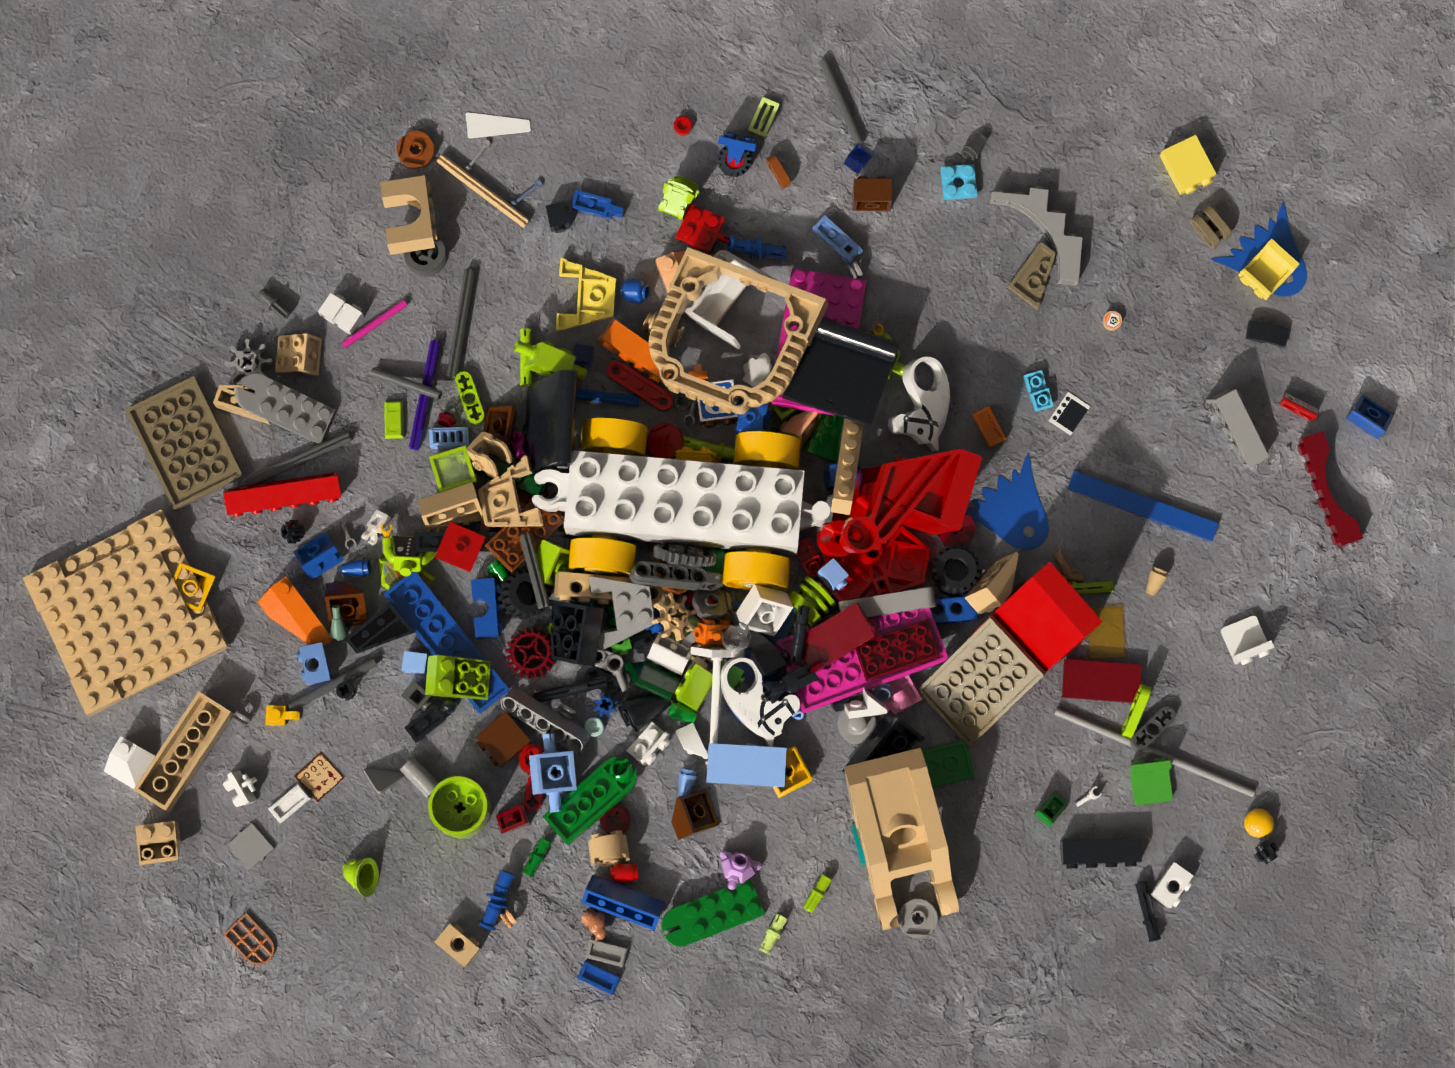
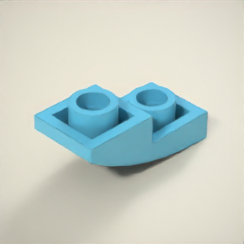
(1038, 390)

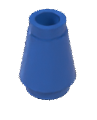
(357, 568)

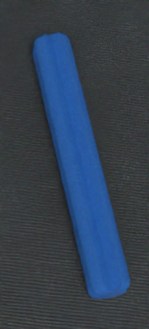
(607, 397)

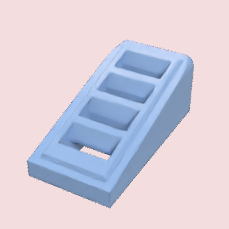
(449, 444)

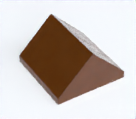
(501, 423)

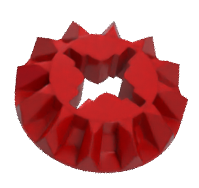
(525, 753)

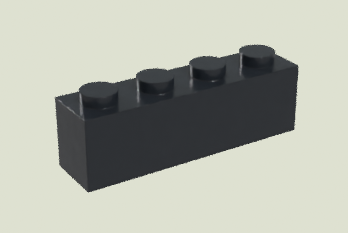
(1101, 852)

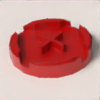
(664, 441)

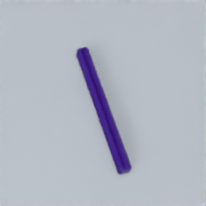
(423, 400)

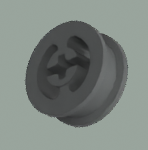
(430, 266)

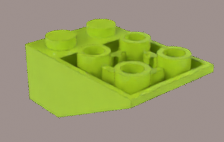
(457, 677)

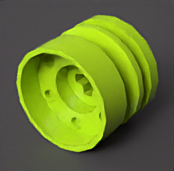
(813, 596)

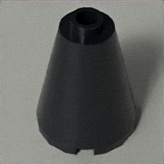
(642, 709)

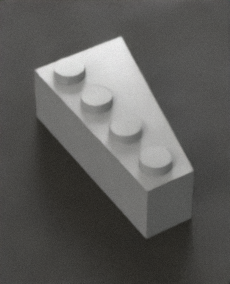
(1239, 427)

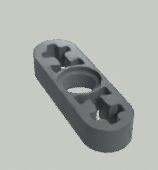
(1139, 734)

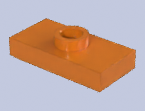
(989, 427)

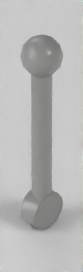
(486, 144)

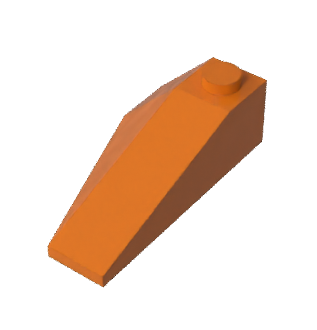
(291, 611)

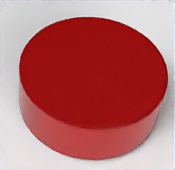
(683, 125)

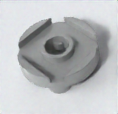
(924, 927)

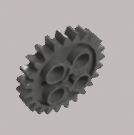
(681, 554)

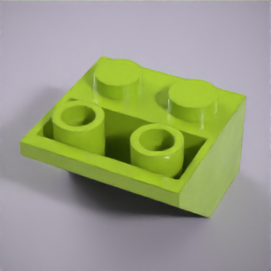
(695, 687)

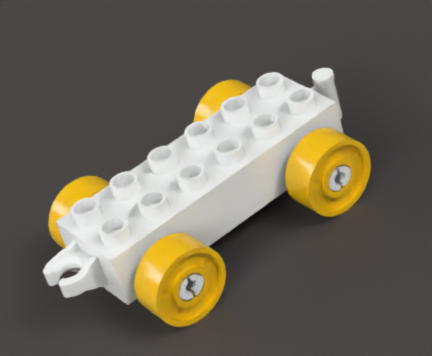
(634, 497)

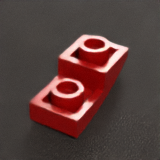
(808, 558)

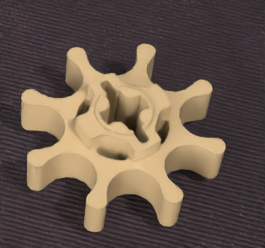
(674, 609)

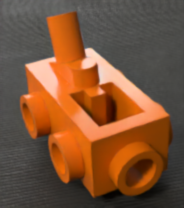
(711, 632)

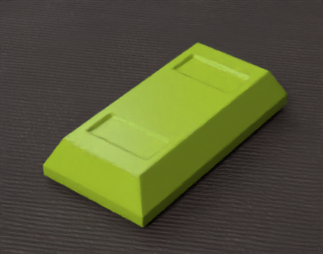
(394, 419)

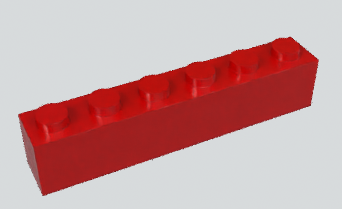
(283, 493)

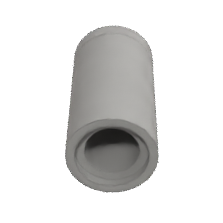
(419, 776)

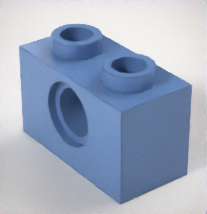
(318, 652)

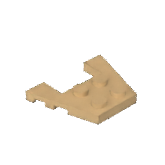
(501, 501)

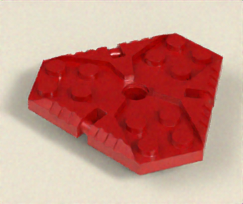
(898, 564)

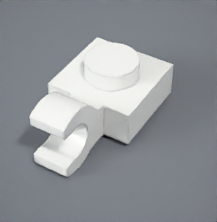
(374, 526)

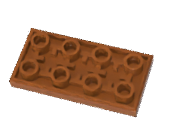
(507, 544)

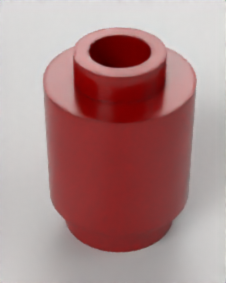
(624, 872)

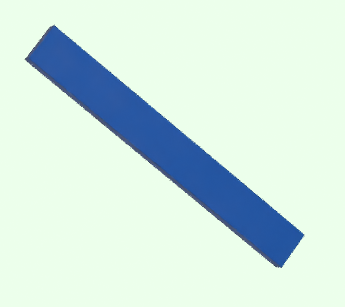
(1142, 506)

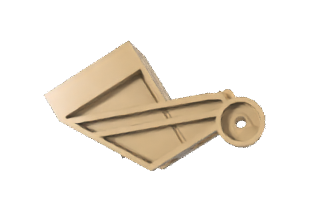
(899, 828)

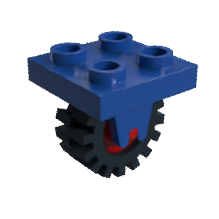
(735, 157)

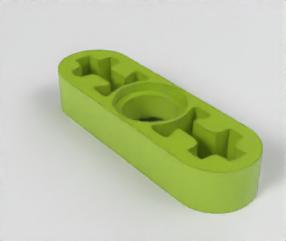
(470, 383)
(1136, 710)

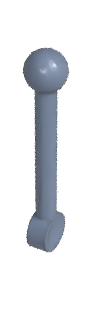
(538, 184)

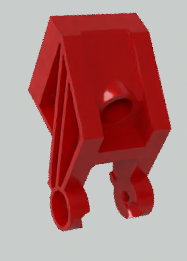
(916, 492)

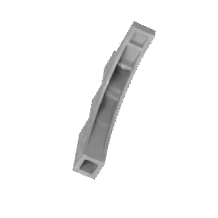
(1052, 223)

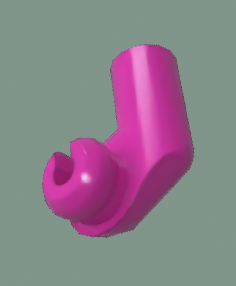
(518, 444)

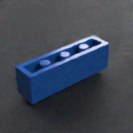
(623, 902)

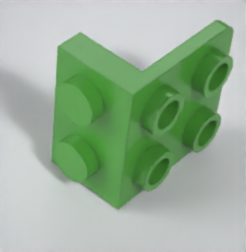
(1151, 781)

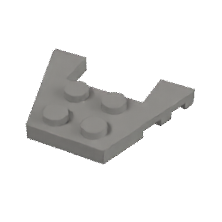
(631, 608)

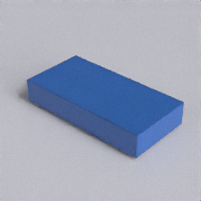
(598, 977)

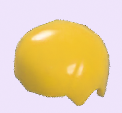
(1259, 823)

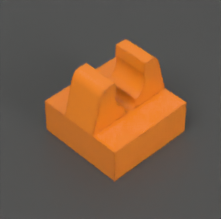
(699, 373)

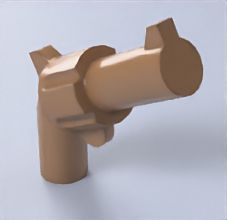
(1067, 570)

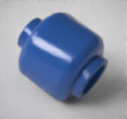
(635, 290)

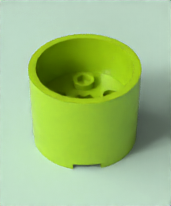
(452, 793)

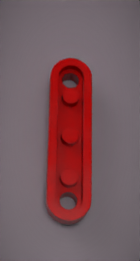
(639, 385)

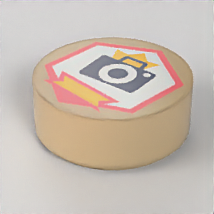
(1112, 320)

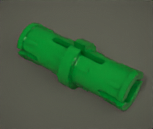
(536, 857)

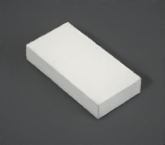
(289, 803)

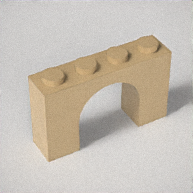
(420, 233)

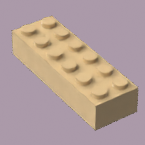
(183, 752)

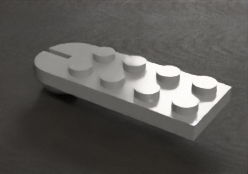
(284, 407)

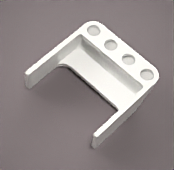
(718, 298)

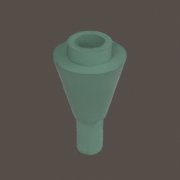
(338, 628)

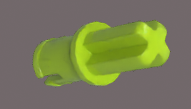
(817, 893)

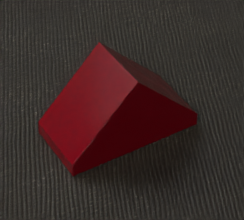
(513, 819)

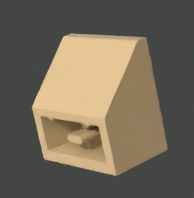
(158, 842)

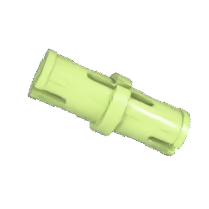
(773, 934)

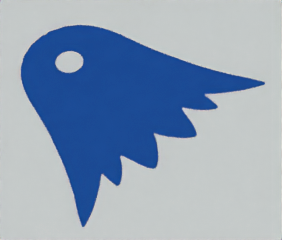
(1282, 236)
(1013, 509)

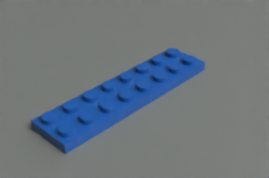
(439, 630)

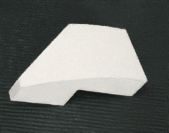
(691, 741)

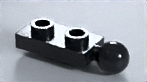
(430, 720)

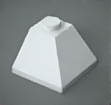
(128, 762)

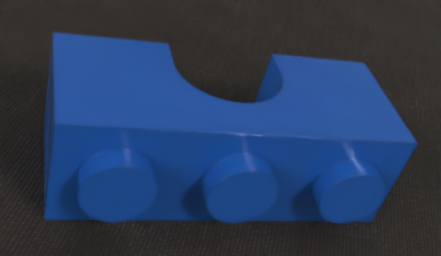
(489, 624)

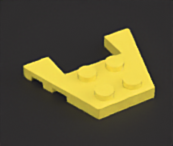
(595, 296)

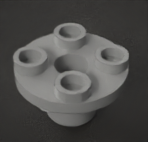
(855, 729)

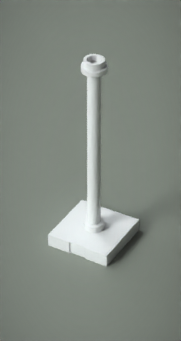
(717, 655)

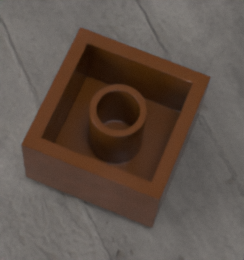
(872, 194)

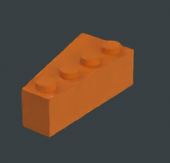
(630, 349)

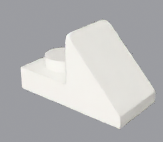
(868, 707)

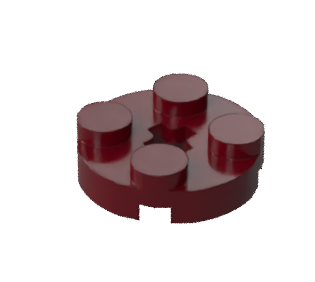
(962, 538)

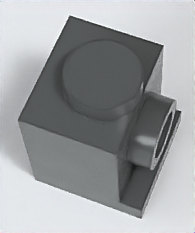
(414, 690)

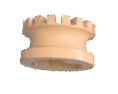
(508, 918)

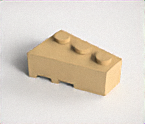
(453, 505)

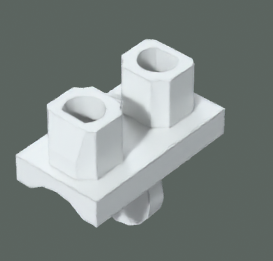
(243, 787)

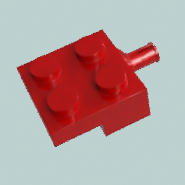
(701, 229)

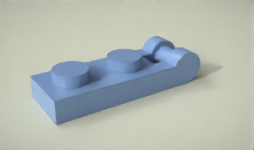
(836, 239)

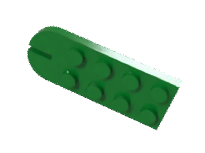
(593, 798)
(712, 914)

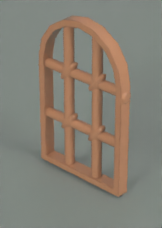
(242, 940)

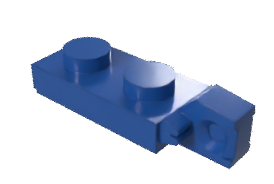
(596, 205)

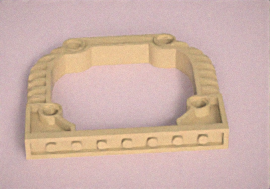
(700, 270)

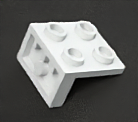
(648, 744)

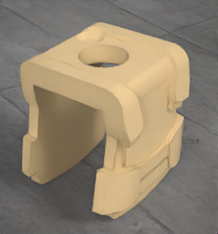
(488, 445)

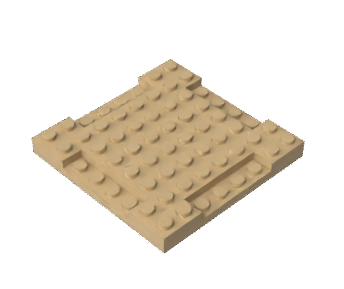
(123, 615)

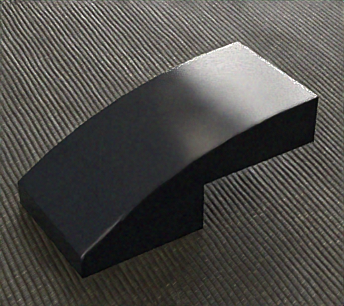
(1267, 333)

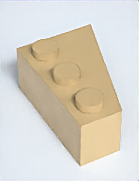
(226, 400)

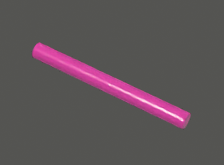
(373, 324)

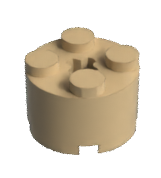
(608, 848)

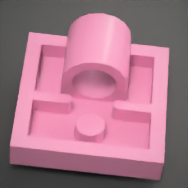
(903, 695)

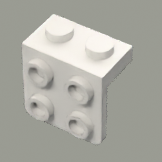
(1246, 640)

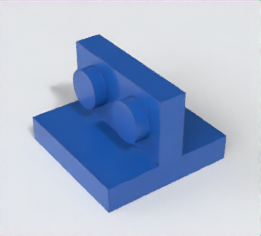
(318, 555)

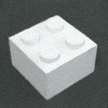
(764, 609)

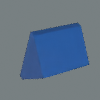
(1370, 417)

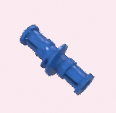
(757, 248)
(497, 900)

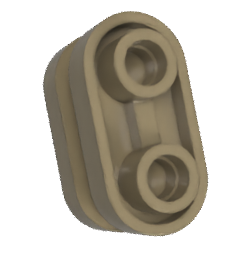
(1212, 217)

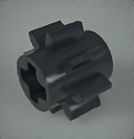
(292, 531)
(1266, 852)

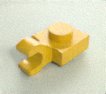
(278, 715)

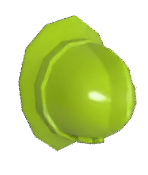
(362, 875)

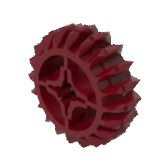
(515, 646)

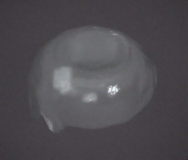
(736, 637)

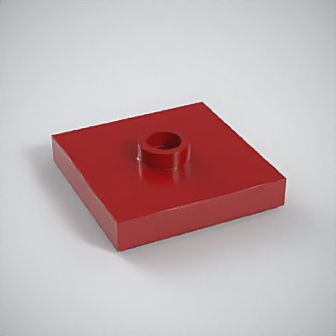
(459, 547)

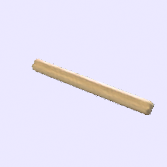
(482, 190)

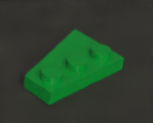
(826, 438)

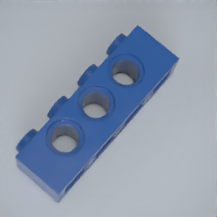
(967, 614)

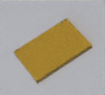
(1108, 638)

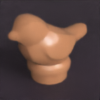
(595, 922)

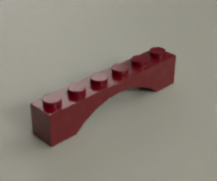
(1343, 527)

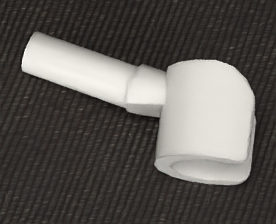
(1090, 795)

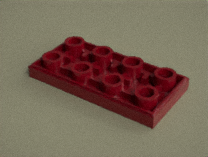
(837, 637)
(897, 650)
(1100, 680)

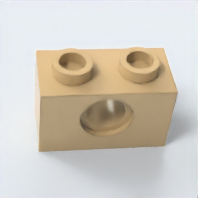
(447, 939)

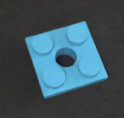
(963, 172)

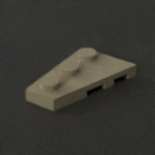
(1032, 276)

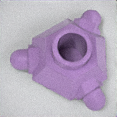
(738, 867)

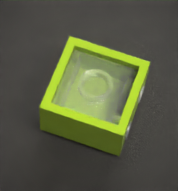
(453, 469)

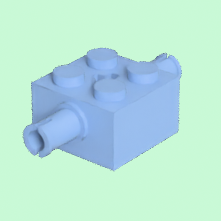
(541, 768)

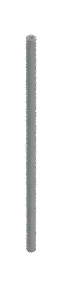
(1156, 753)

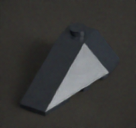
(766, 654)

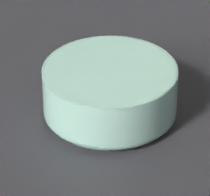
(594, 727)

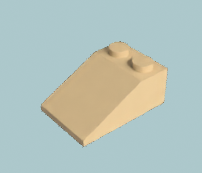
(994, 585)

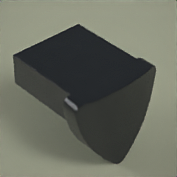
(641, 639)

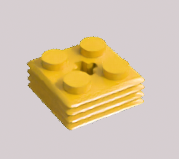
(703, 455)
(799, 775)

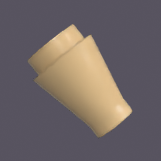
(1155, 581)

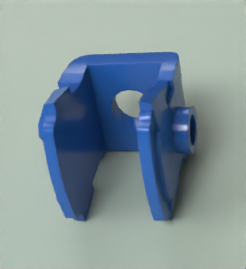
(754, 419)

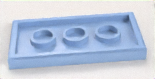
(746, 765)

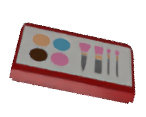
(1299, 407)

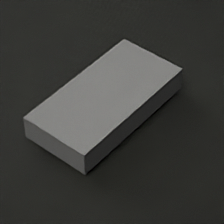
(606, 952)

